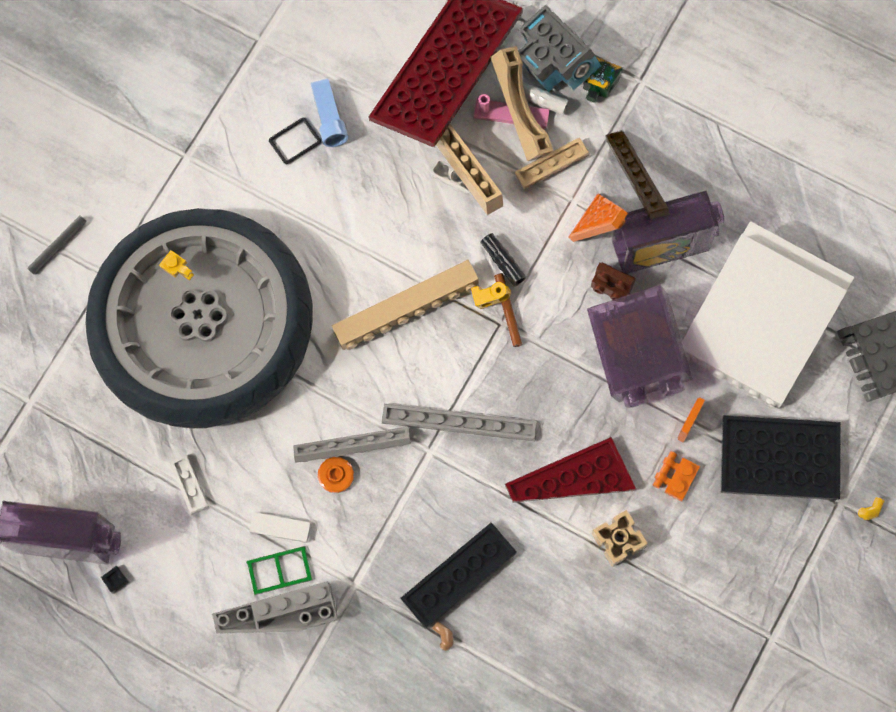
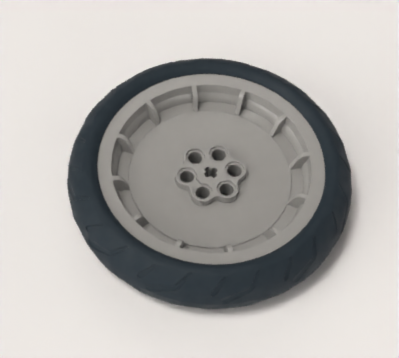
(196, 377)

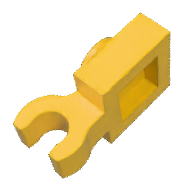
(175, 265)

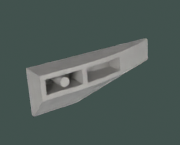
(281, 613)

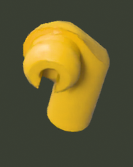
(871, 512)

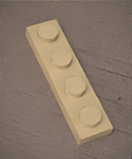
(551, 163)

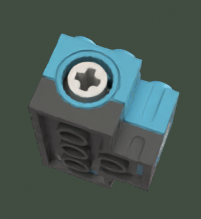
(555, 51)

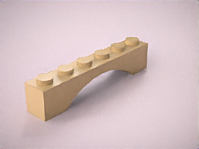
(509, 73)

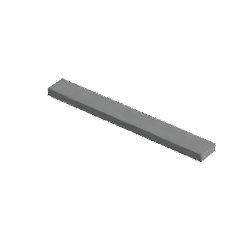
(459, 422)

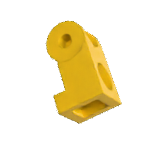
(490, 296)

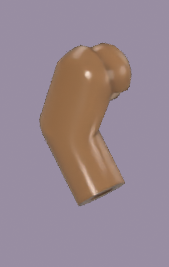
(446, 636)

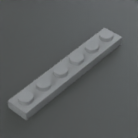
(351, 444)

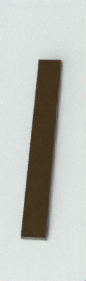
(637, 175)

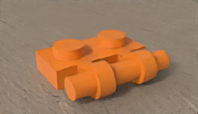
(682, 478)

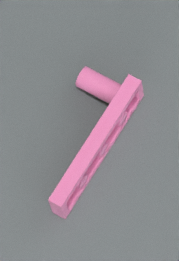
(500, 112)

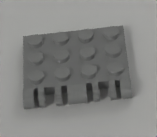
(878, 354)

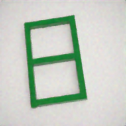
(282, 584)

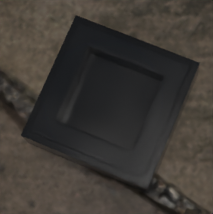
(114, 579)

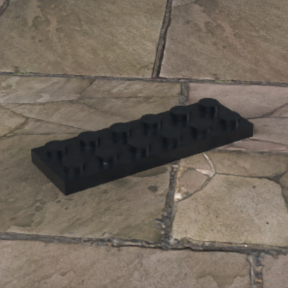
(458, 575)

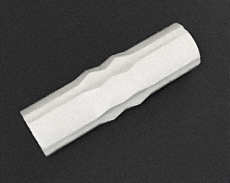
(545, 99)

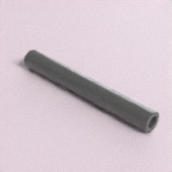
(56, 244)

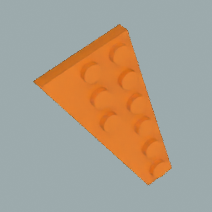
(598, 218)

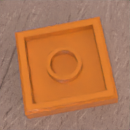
(690, 419)

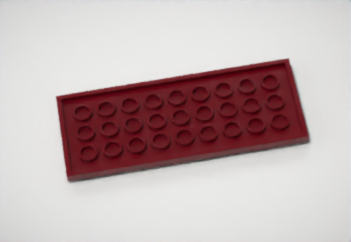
(444, 68)

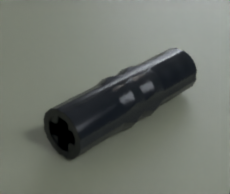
(503, 259)

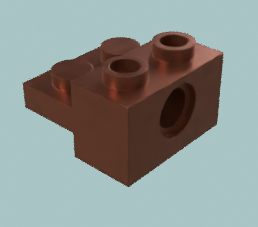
(605, 274)

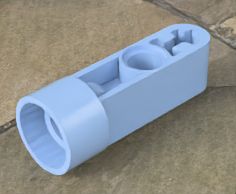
(332, 128)

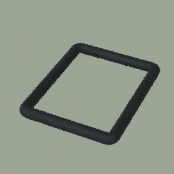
(288, 128)

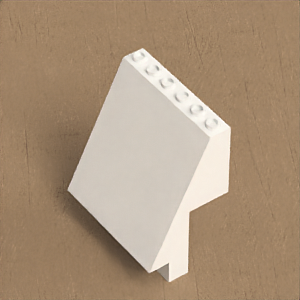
(765, 315)

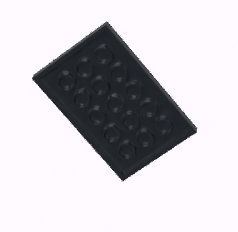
(780, 457)

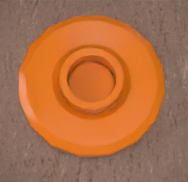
(335, 474)

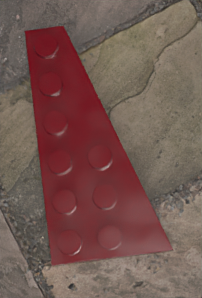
(583, 473)

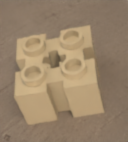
(622, 526)

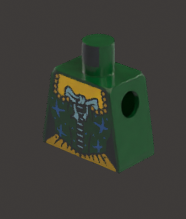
(602, 80)

